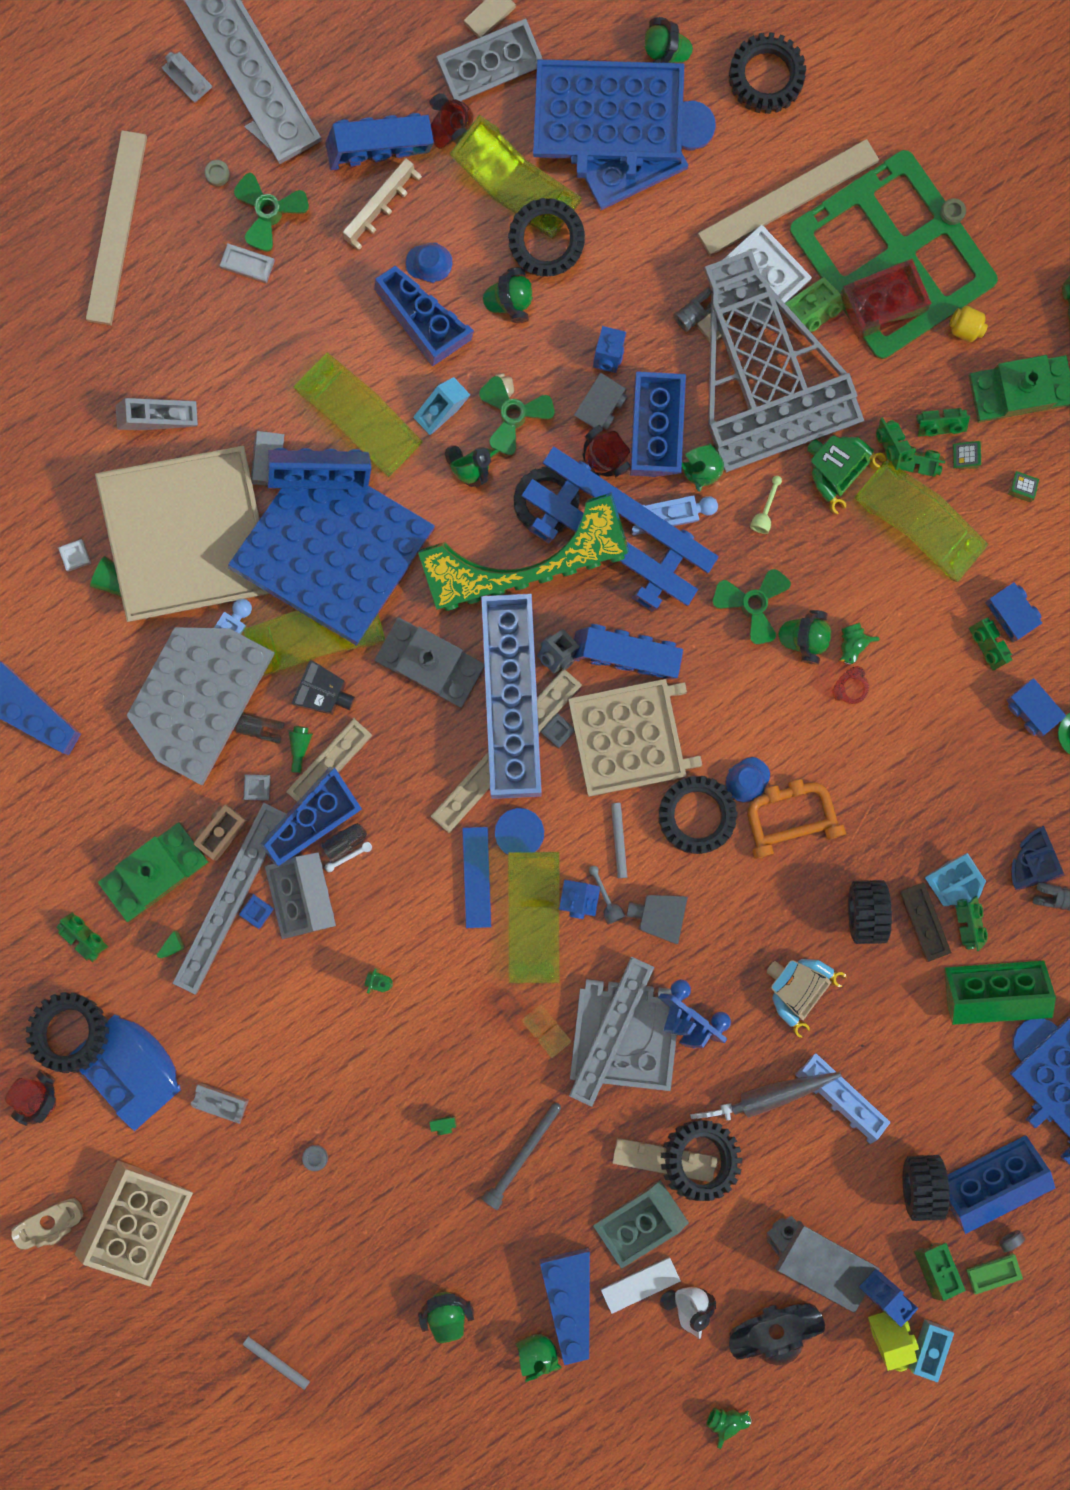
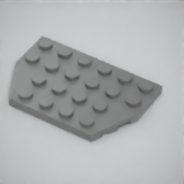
(197, 696)

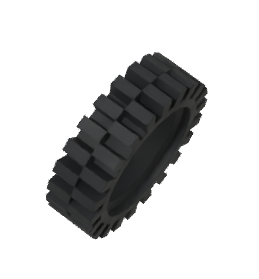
(770, 45)
(518, 227)
(718, 793)
(41, 1021)
(728, 1155)

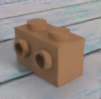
(220, 832)

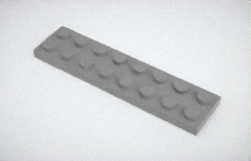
(255, 76)

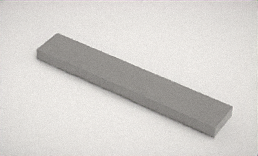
(611, 1031)

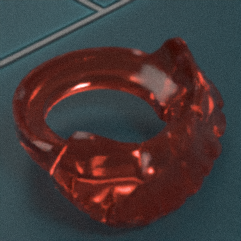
(839, 690)

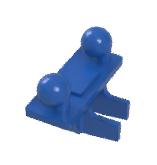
(687, 1022)

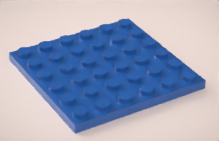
(332, 554)

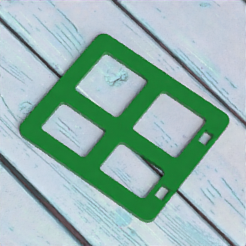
(899, 248)

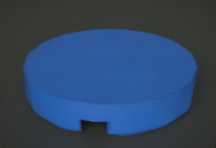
(697, 125)
(519, 831)
(1030, 1035)

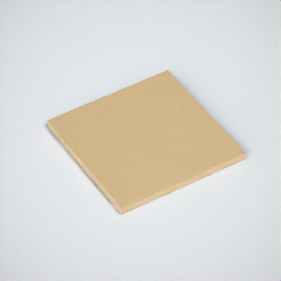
(177, 531)

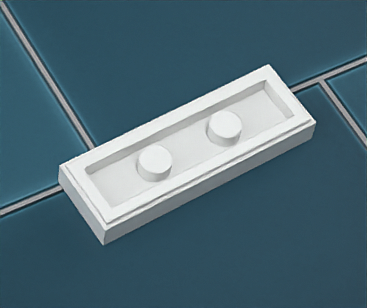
(640, 1285)

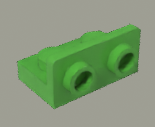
(816, 304)

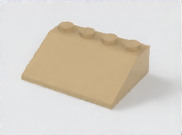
(133, 1224)

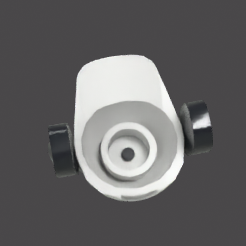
(694, 1308)

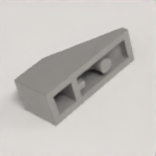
(155, 414)

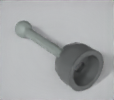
(613, 911)

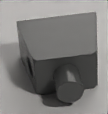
(660, 916)

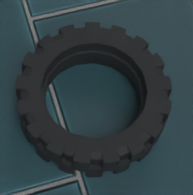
(538, 475)

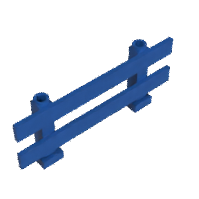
(659, 575)

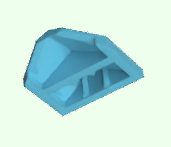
(956, 880)

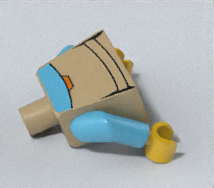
(799, 988)

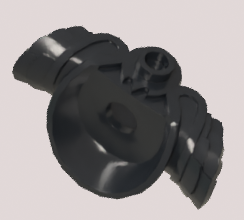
(753, 1337)

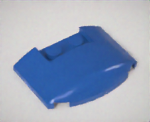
(132, 1072)

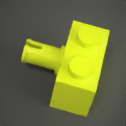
(893, 1342)

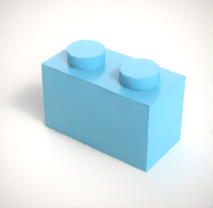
(933, 1349)

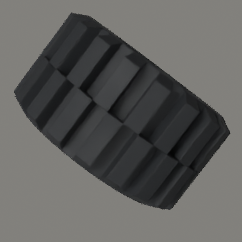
(869, 912)
(925, 1187)

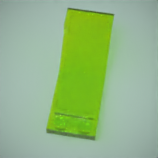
(509, 175)
(358, 413)
(923, 518)
(300, 639)
(533, 917)

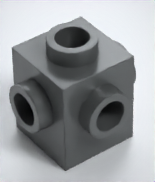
(558, 651)
(781, 1234)

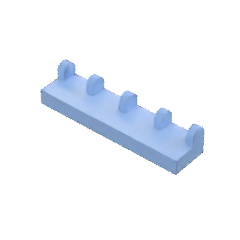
(847, 1100)

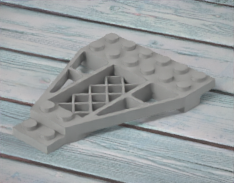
(785, 421)

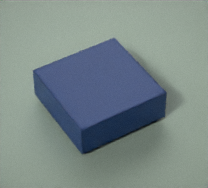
(256, 911)

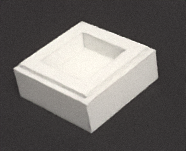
(74, 555)

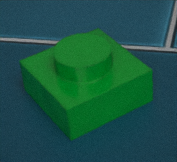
(443, 1125)

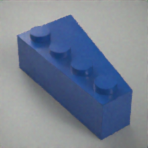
(378, 139)
(425, 321)
(628, 652)
(33, 714)
(313, 816)
(568, 1294)

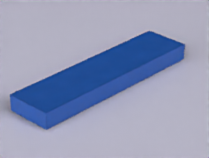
(476, 877)

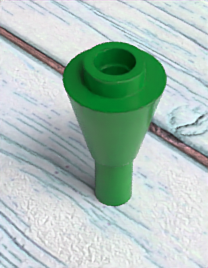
(299, 743)

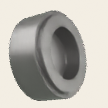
(315, 1158)
(1011, 1241)

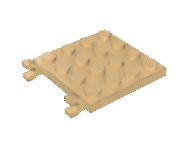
(629, 737)

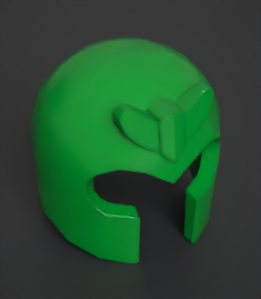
(704, 466)
(537, 1356)

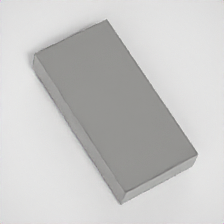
(247, 263)

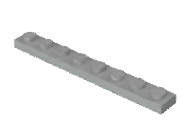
(227, 902)

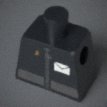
(321, 691)

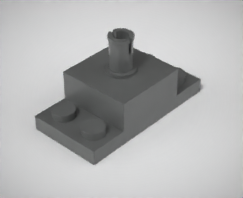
(430, 662)

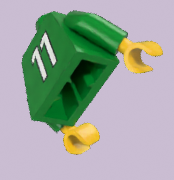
(839, 464)

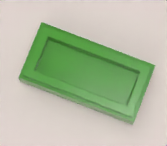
(994, 1273)

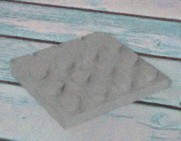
(645, 1051)

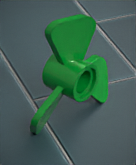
(260, 232)
(496, 395)
(730, 596)

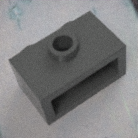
(601, 402)

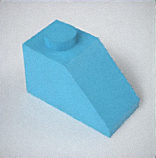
(441, 405)

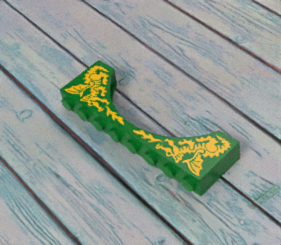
(458, 580)

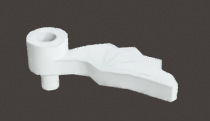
(725, 1109)

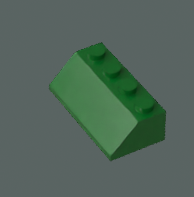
(999, 992)

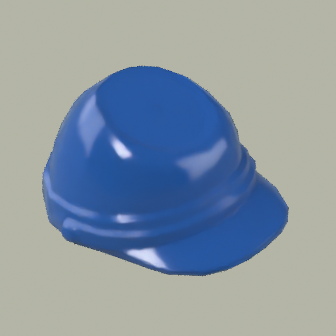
(429, 262)
(747, 779)

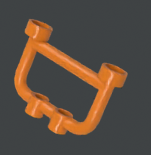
(795, 789)

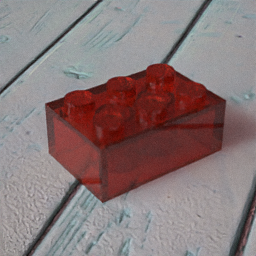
(885, 298)

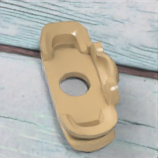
(31, 1233)

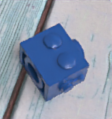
(609, 349)
(579, 899)

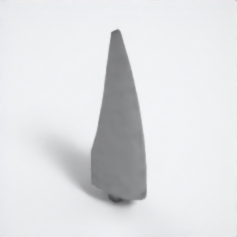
(780, 1093)

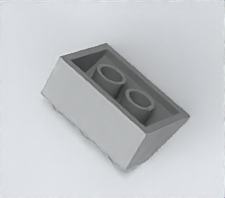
(300, 895)

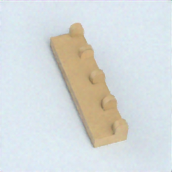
(379, 202)
(648, 1157)

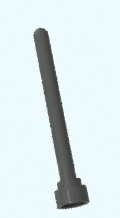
(494, 1196)

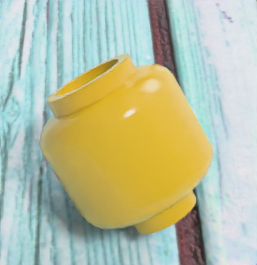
(968, 324)

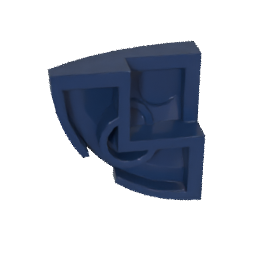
(1035, 861)

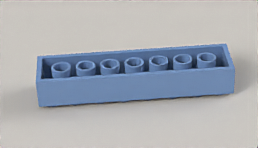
(511, 696)

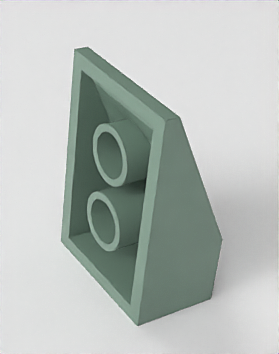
(641, 1224)

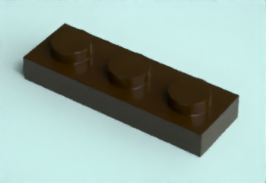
(925, 922)

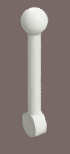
(367, 847)

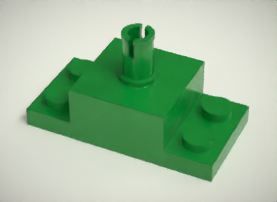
(1021, 387)
(152, 871)

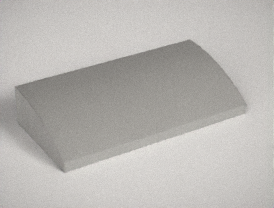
(489, 60)

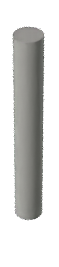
(619, 840)
(276, 1363)

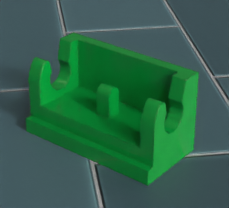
(940, 1271)

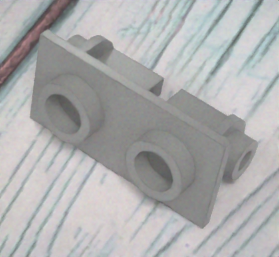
(186, 76)

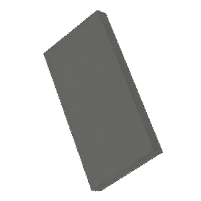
(825, 1267)

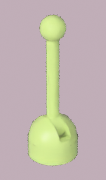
(761, 522)

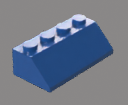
(657, 424)
(318, 469)
(998, 1184)

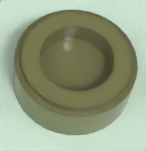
(217, 173)
(953, 211)

